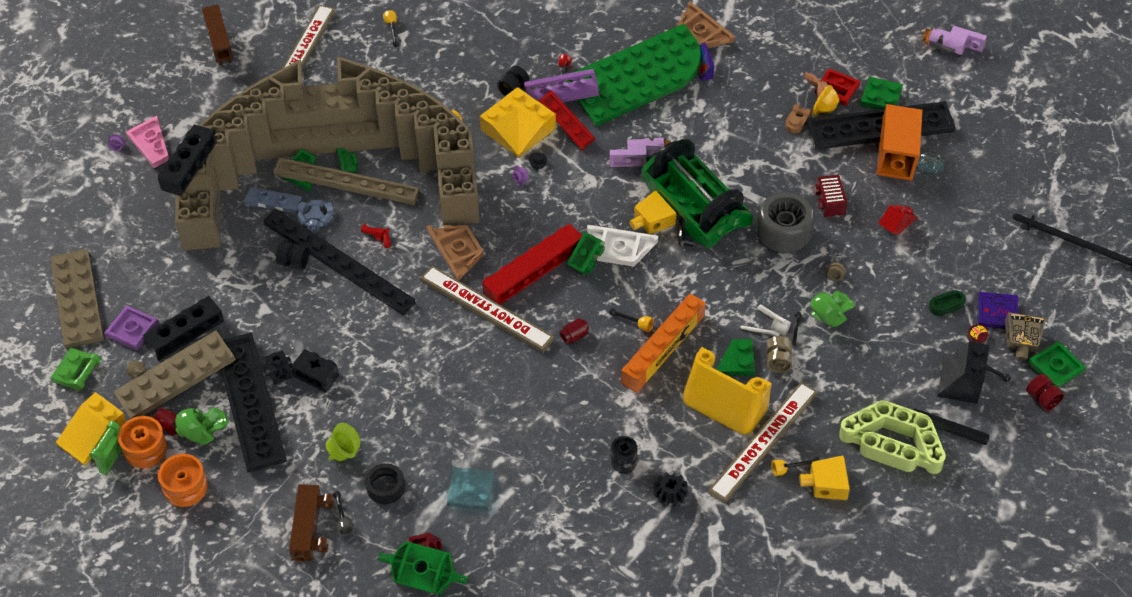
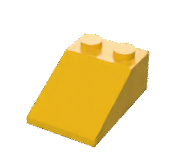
(88, 427)

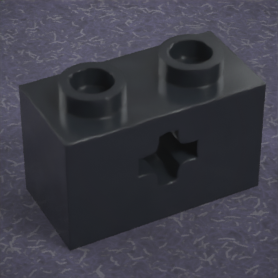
(315, 370)

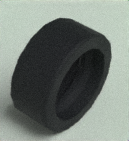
(380, 471)

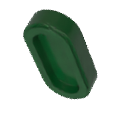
(947, 303)

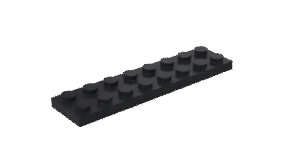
(867, 126)
(252, 406)

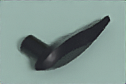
(681, 236)

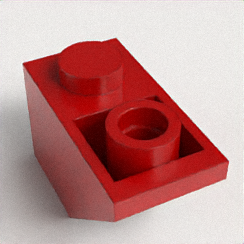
(897, 218)

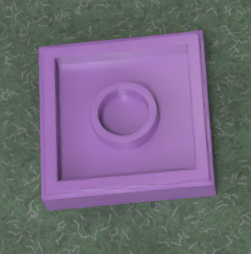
(130, 327)

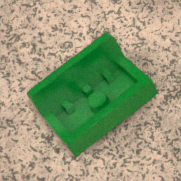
(586, 253)

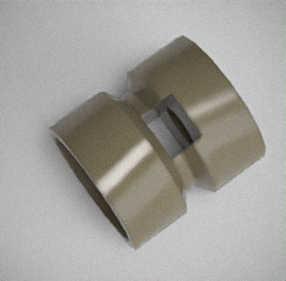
(779, 354)

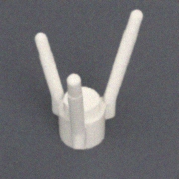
(779, 324)

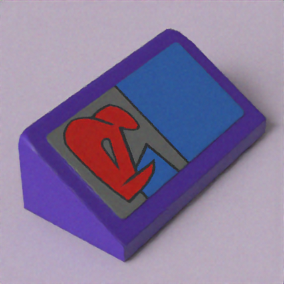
(706, 67)

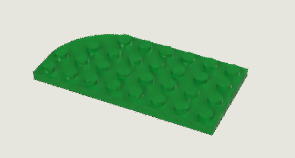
(642, 74)

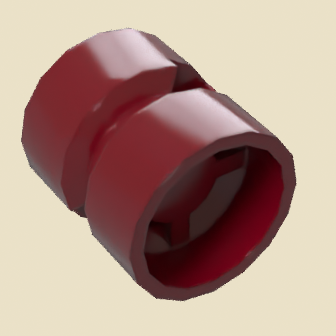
(1044, 390)

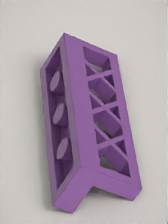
(575, 90)

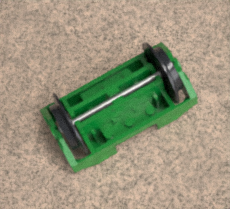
(695, 193)

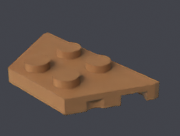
(704, 27)
(456, 247)

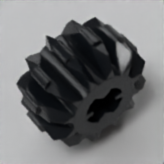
(670, 489)

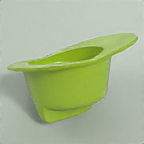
(343, 442)

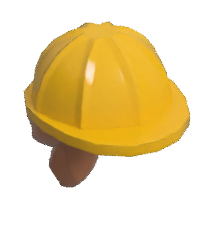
(826, 96)

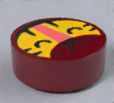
(977, 333)

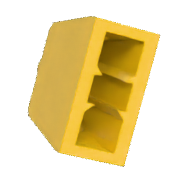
(653, 214)
(828, 479)

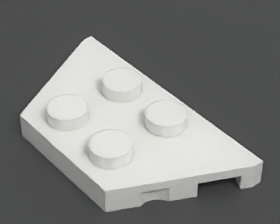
(623, 246)

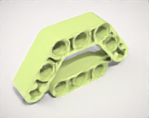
(855, 430)

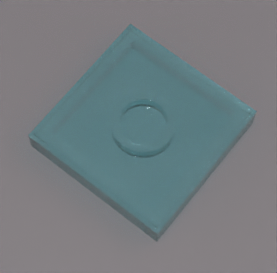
(470, 488)

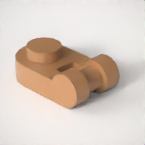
(794, 123)

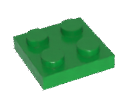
(881, 92)
(1057, 364)

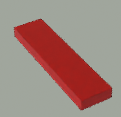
(567, 120)

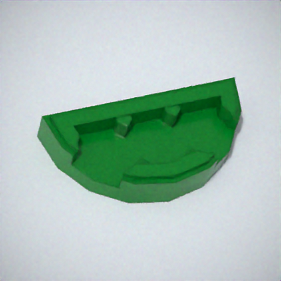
(347, 160)

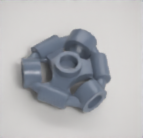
(312, 218)

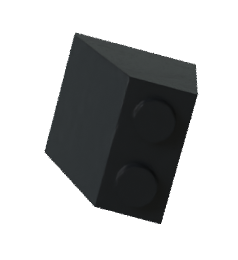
(964, 373)

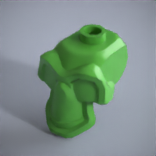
(831, 308)
(198, 426)

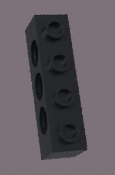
(187, 160)
(183, 328)

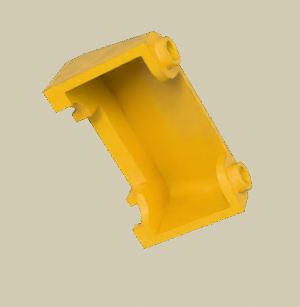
(725, 398)

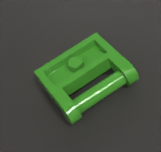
(72, 365)
(107, 449)

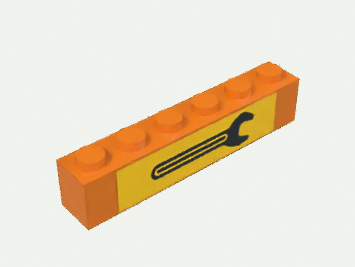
(663, 343)

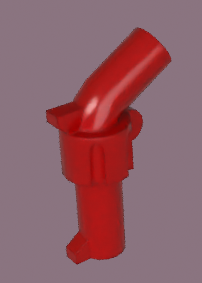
(378, 233)

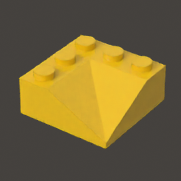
(518, 122)

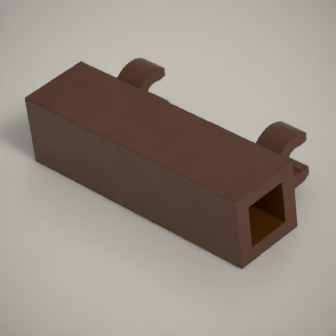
(217, 34)
(305, 521)

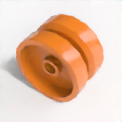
(142, 442)
(182, 480)

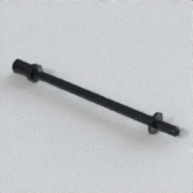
(1070, 238)

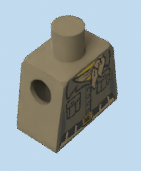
(1023, 333)

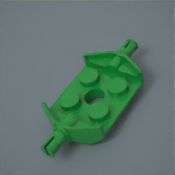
(439, 571)

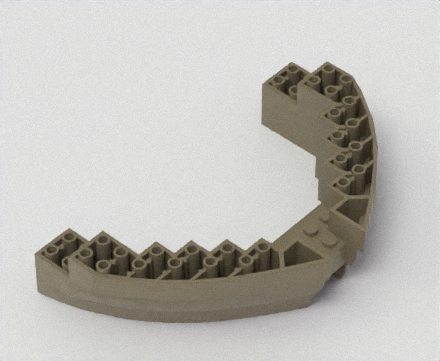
(355, 114)

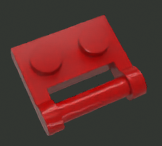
(841, 83)

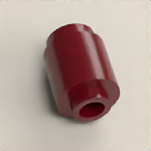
(574, 331)
(167, 420)

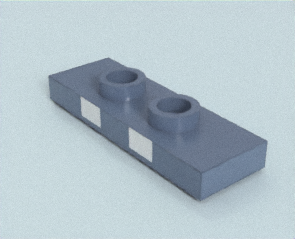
(272, 200)

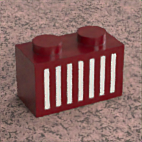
(830, 195)

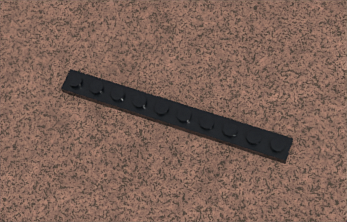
(340, 262)

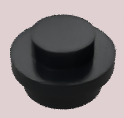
(537, 160)

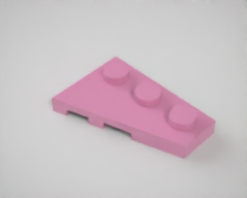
(149, 141)

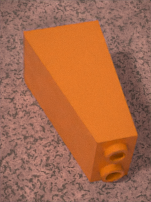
(899, 142)

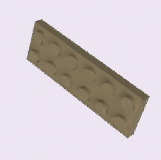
(77, 299)
(174, 375)

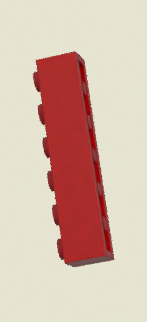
(531, 265)

